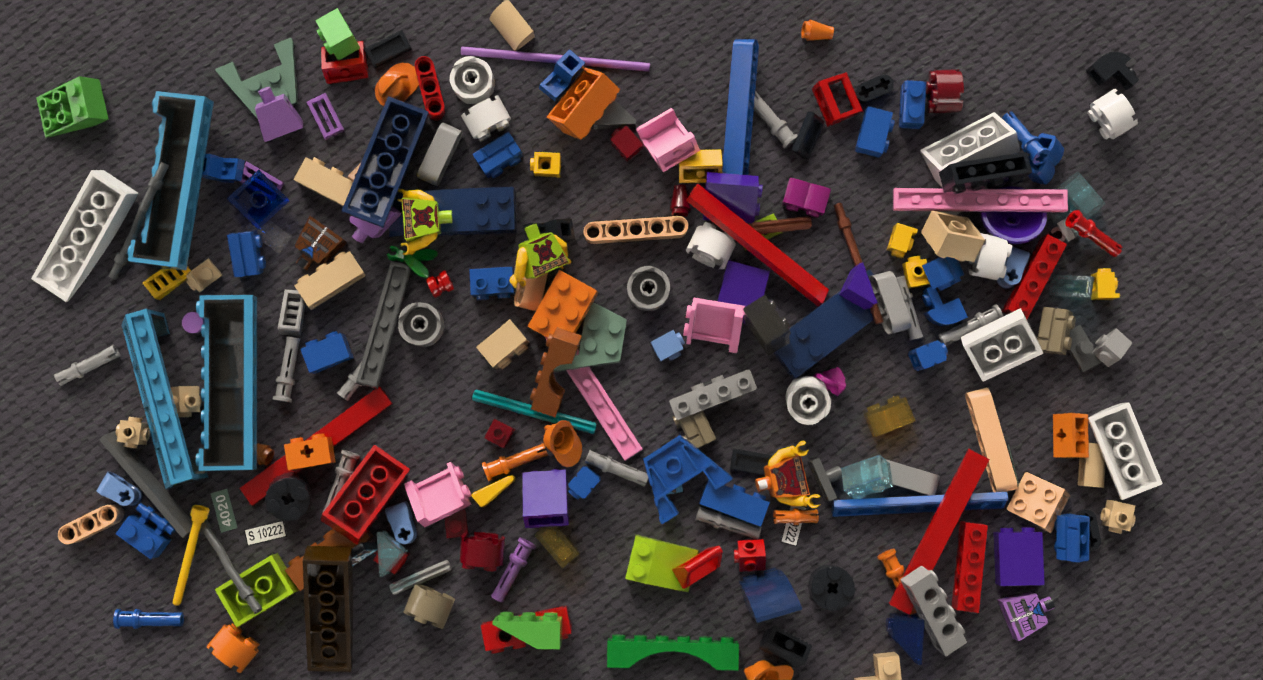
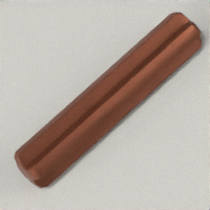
(782, 225)

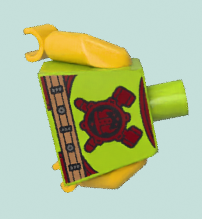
(421, 219)
(538, 255)

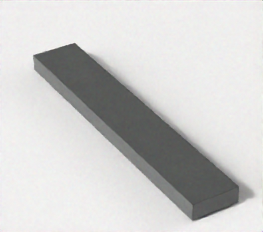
(384, 325)
(148, 484)

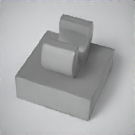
(1067, 233)

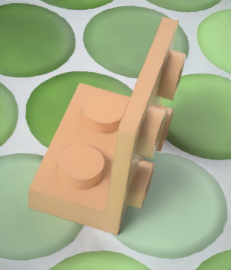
(1038, 501)

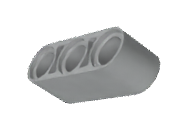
(439, 154)
(890, 302)
(913, 478)

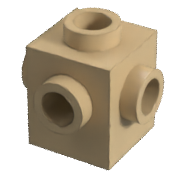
(186, 400)
(139, 430)
(1118, 516)

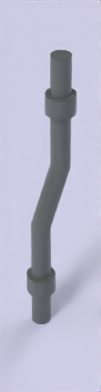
(155, 184)
(245, 591)

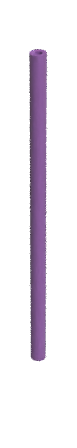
(550, 58)

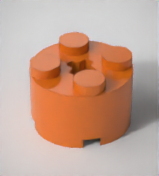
(233, 648)

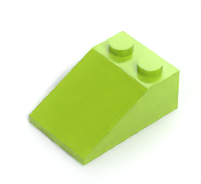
(653, 562)

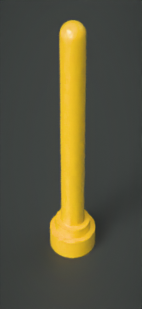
(198, 515)

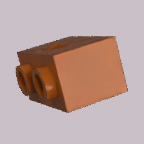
(1070, 435)
(297, 457)

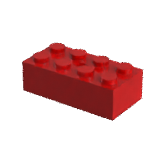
(376, 476)

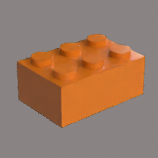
(583, 103)
(563, 305)

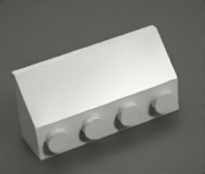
(976, 141)
(1124, 450)

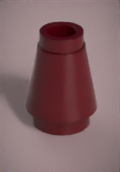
(679, 205)

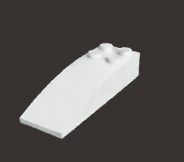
(84, 233)

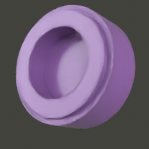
(192, 322)

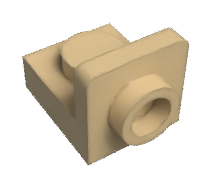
(203, 275)

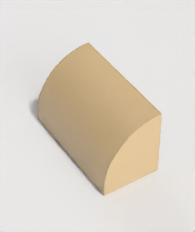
(511, 25)
(1092, 469)

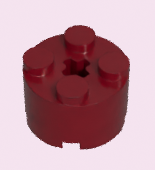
(945, 91)
(482, 550)

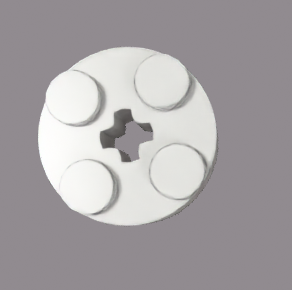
(460, 80)
(1113, 114)
(486, 118)
(711, 246)
(991, 258)
(818, 405)

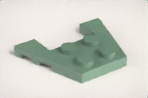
(280, 79)
(600, 339)

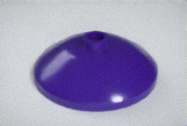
(1025, 228)

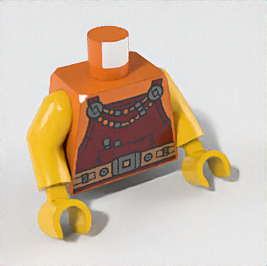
(787, 477)

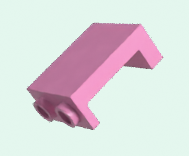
(667, 140)
(714, 322)
(438, 495)

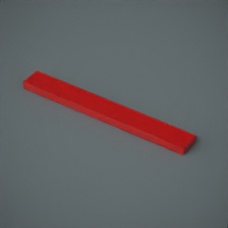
(757, 245)
(338, 429)
(943, 522)

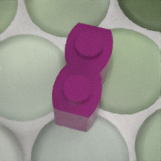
(806, 197)

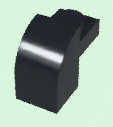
(1113, 65)
(561, 227)

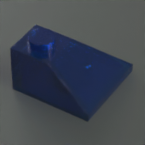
(257, 200)
(908, 634)

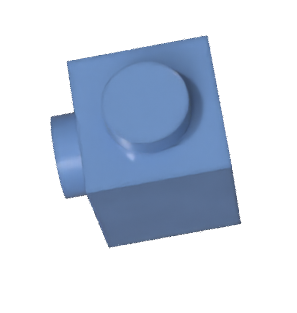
(668, 346)

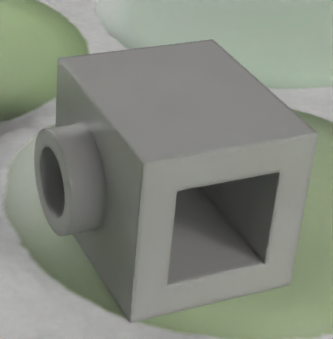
(1111, 347)

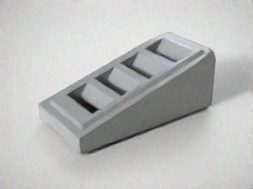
(283, 320)

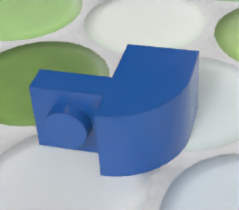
(563, 76)
(223, 169)
(942, 314)

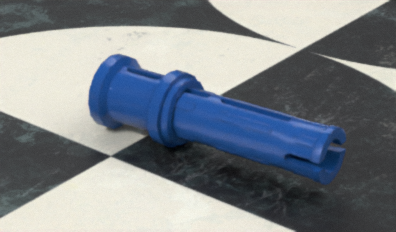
(1030, 143)
(138, 618)

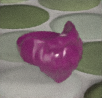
(833, 380)

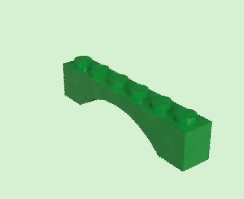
(626, 652)

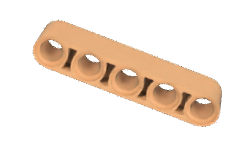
(625, 225)
(991, 440)

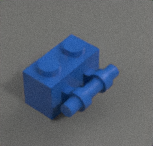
(145, 536)

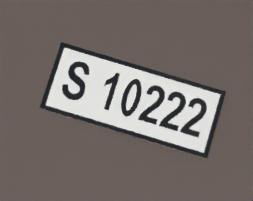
(792, 532)
(265, 533)

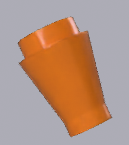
(813, 30)

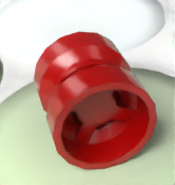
(440, 284)

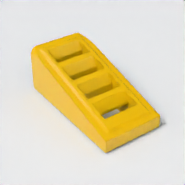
(165, 290)
(490, 492)

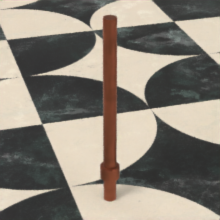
(844, 224)

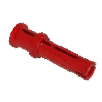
(1088, 229)

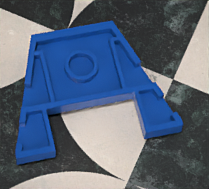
(675, 465)

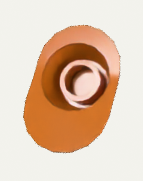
(397, 83)
(563, 443)
(766, 671)

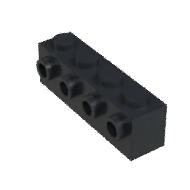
(985, 172)

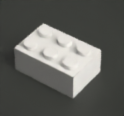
(1001, 345)

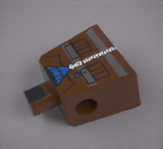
(317, 244)

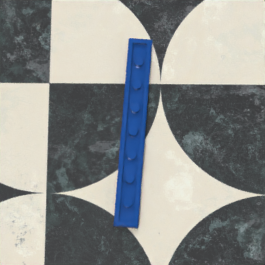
(913, 504)

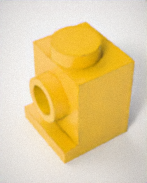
(552, 159)
(901, 240)
(912, 279)
(1104, 285)

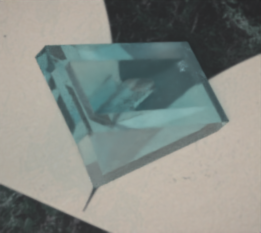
(1072, 287)
(389, 552)

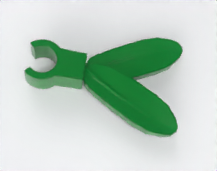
(414, 261)

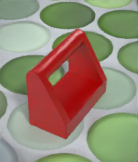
(345, 69)
(827, 102)
(698, 566)

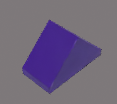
(858, 288)

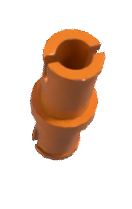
(795, 516)

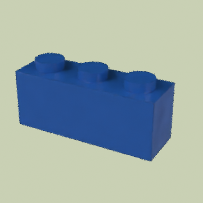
(735, 502)

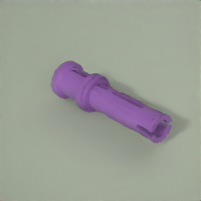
(517, 560)

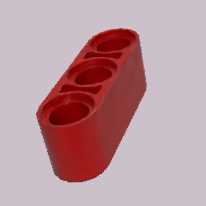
(429, 78)

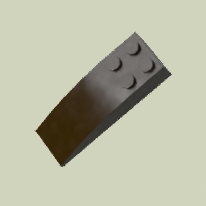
(328, 607)

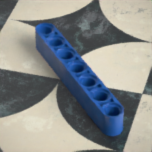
(740, 106)

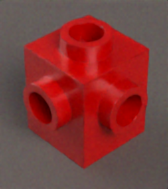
(750, 555)

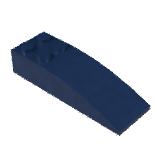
(385, 162)
(472, 210)
(822, 333)
(769, 595)

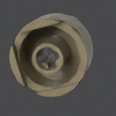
(429, 605)

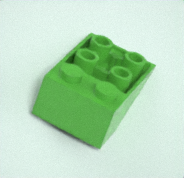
(72, 106)
(537, 631)

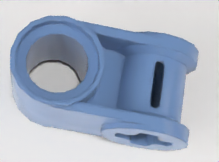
(1015, 267)
(116, 489)
(401, 518)

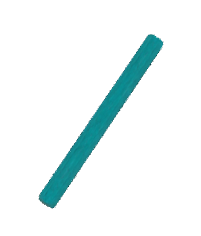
(525, 409)

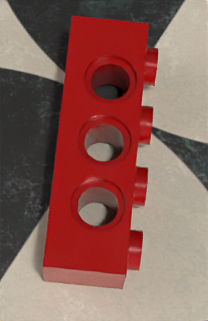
(1035, 275)
(969, 566)
(495, 643)

